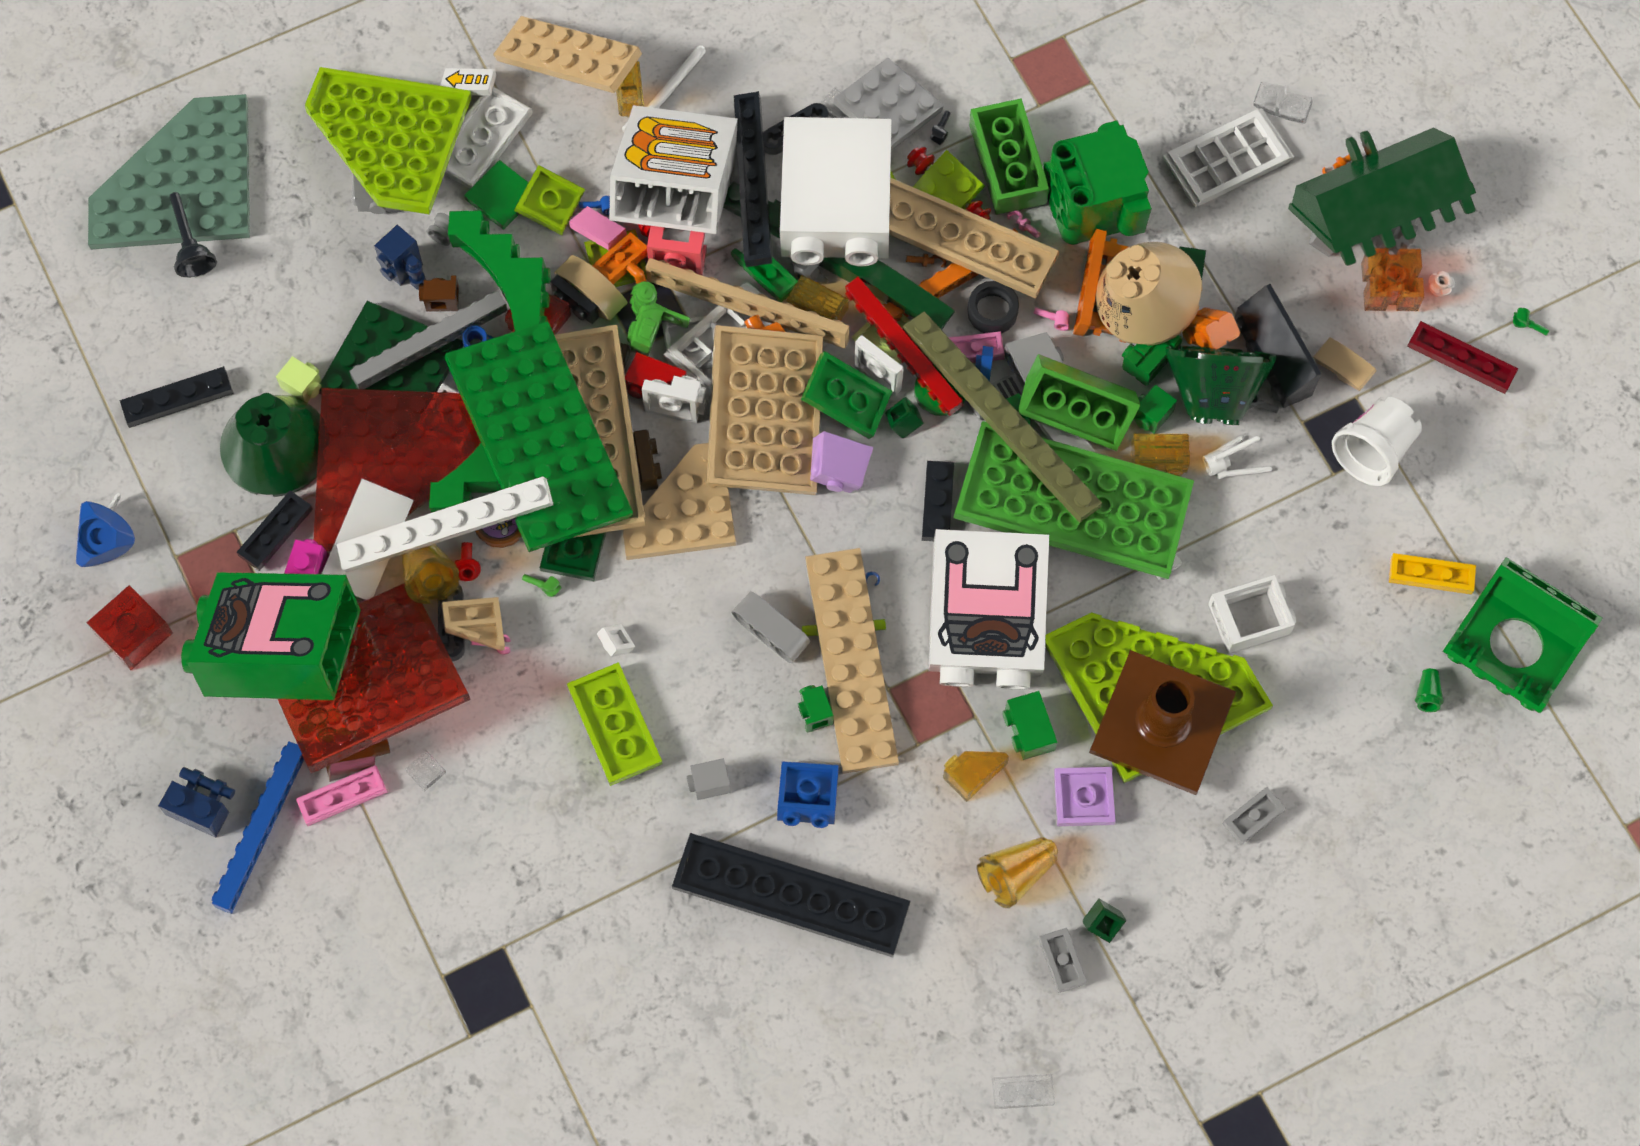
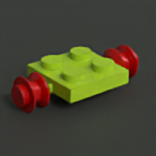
(947, 180)

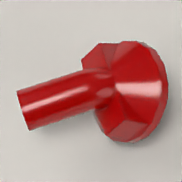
(468, 568)

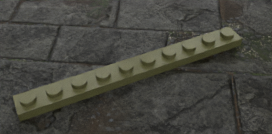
(1002, 417)

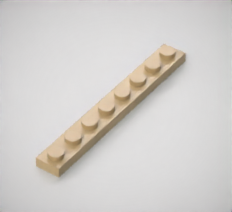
(746, 302)

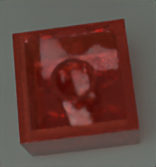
(130, 627)

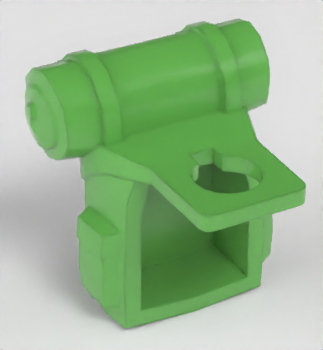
(649, 317)

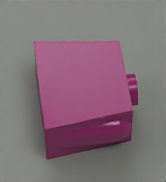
(307, 558)

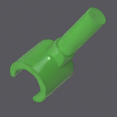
(550, 587)

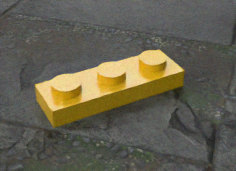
(1432, 573)

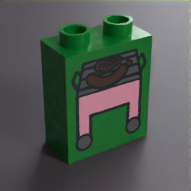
(272, 636)

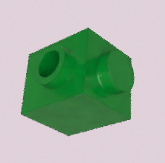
(1154, 409)

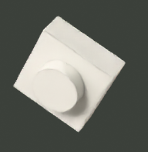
(615, 640)

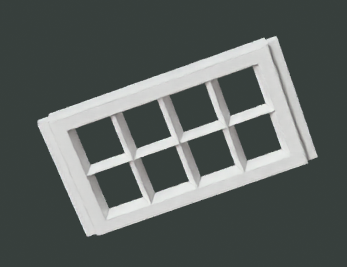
(1186, 179)
(680, 361)

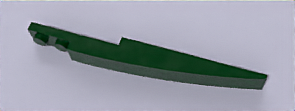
(879, 278)

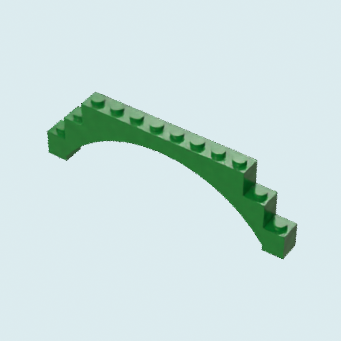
(524, 288)

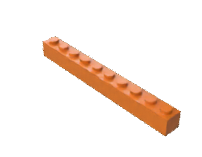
(938, 285)

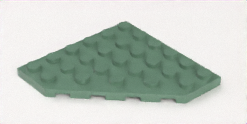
(195, 154)

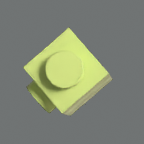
(299, 379)

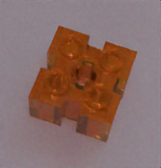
(1393, 280)

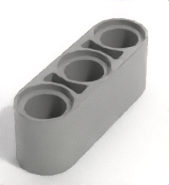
(771, 627)

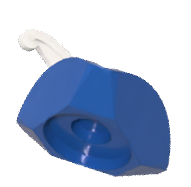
(101, 534)

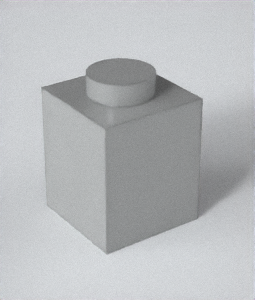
(709, 779)

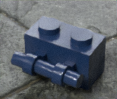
(400, 258)
(194, 808)

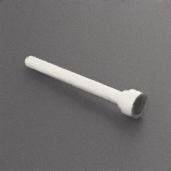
(676, 79)

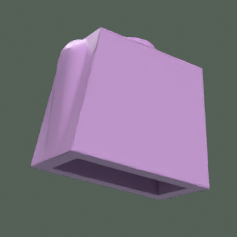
(839, 462)

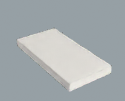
(485, 136)
(370, 511)

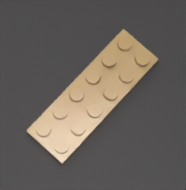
(567, 54)

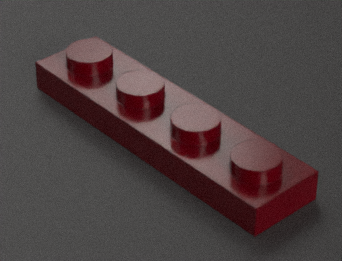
(1462, 357)

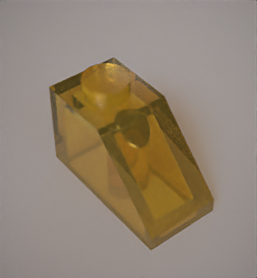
(973, 771)

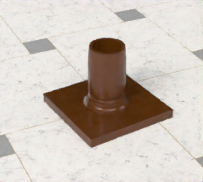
(1163, 722)

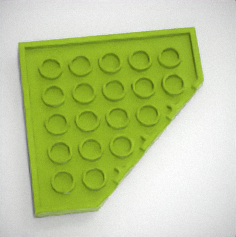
(390, 132)
(1094, 651)

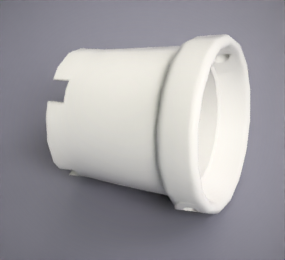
(1376, 441)

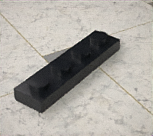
(176, 397)

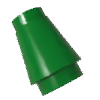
(1429, 693)

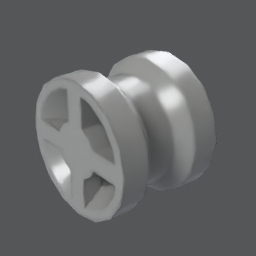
(439, 230)

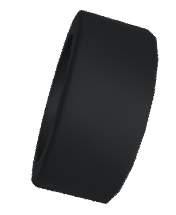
(993, 288)

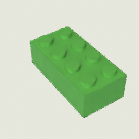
(1008, 156)

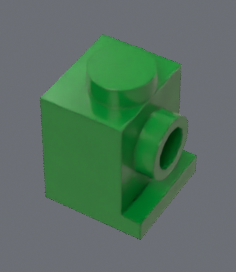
(815, 708)

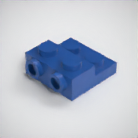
(807, 794)

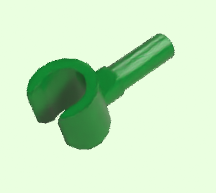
(1522, 320)

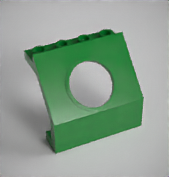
(1524, 597)

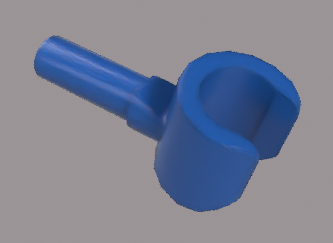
(604, 203)

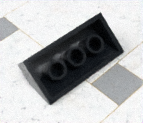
(1271, 331)

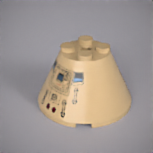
(1148, 293)

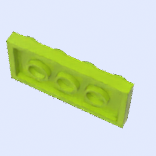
(614, 724)

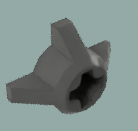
(810, 271)

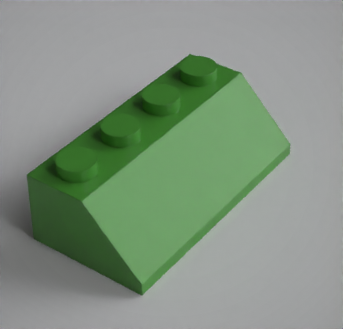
(1078, 402)

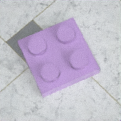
(1084, 796)

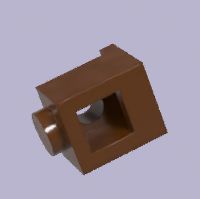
(440, 294)

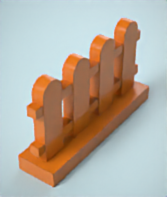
(1097, 249)

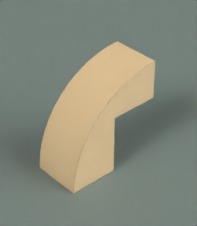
(592, 285)

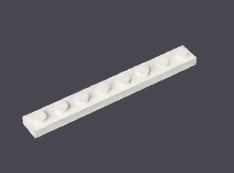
(444, 524)

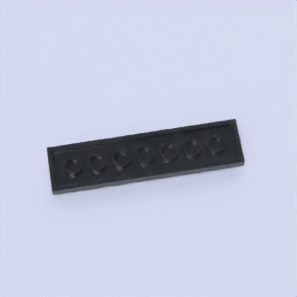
(791, 895)

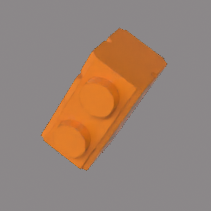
(1211, 329)

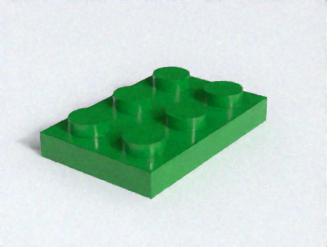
(846, 395)

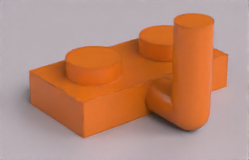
(623, 259)

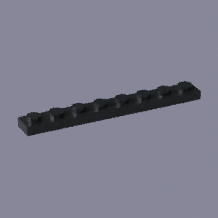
(752, 180)

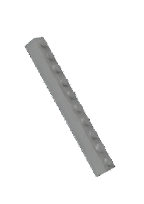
(428, 340)

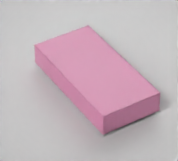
(598, 228)

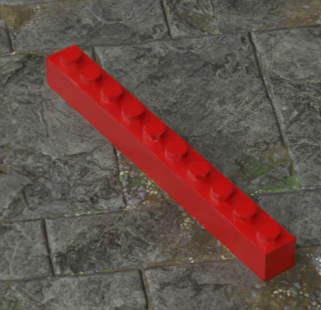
(904, 347)

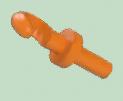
(1340, 162)

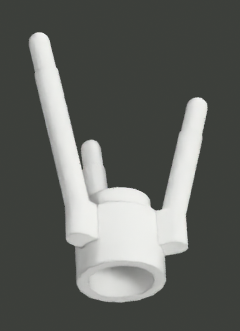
(1218, 460)

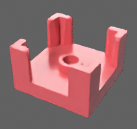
(678, 253)

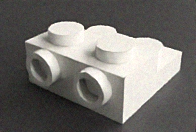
(680, 400)

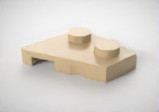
(475, 621)

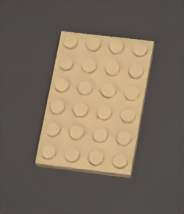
(757, 417)

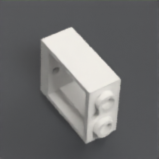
(1226, 624)

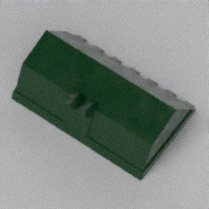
(1384, 192)

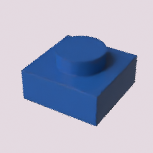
(984, 361)

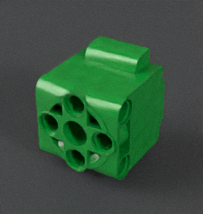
(1098, 184)

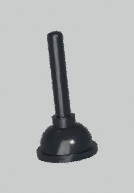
(192, 258)

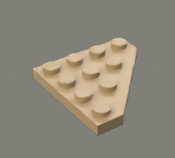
(683, 513)

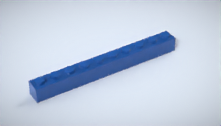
(259, 828)

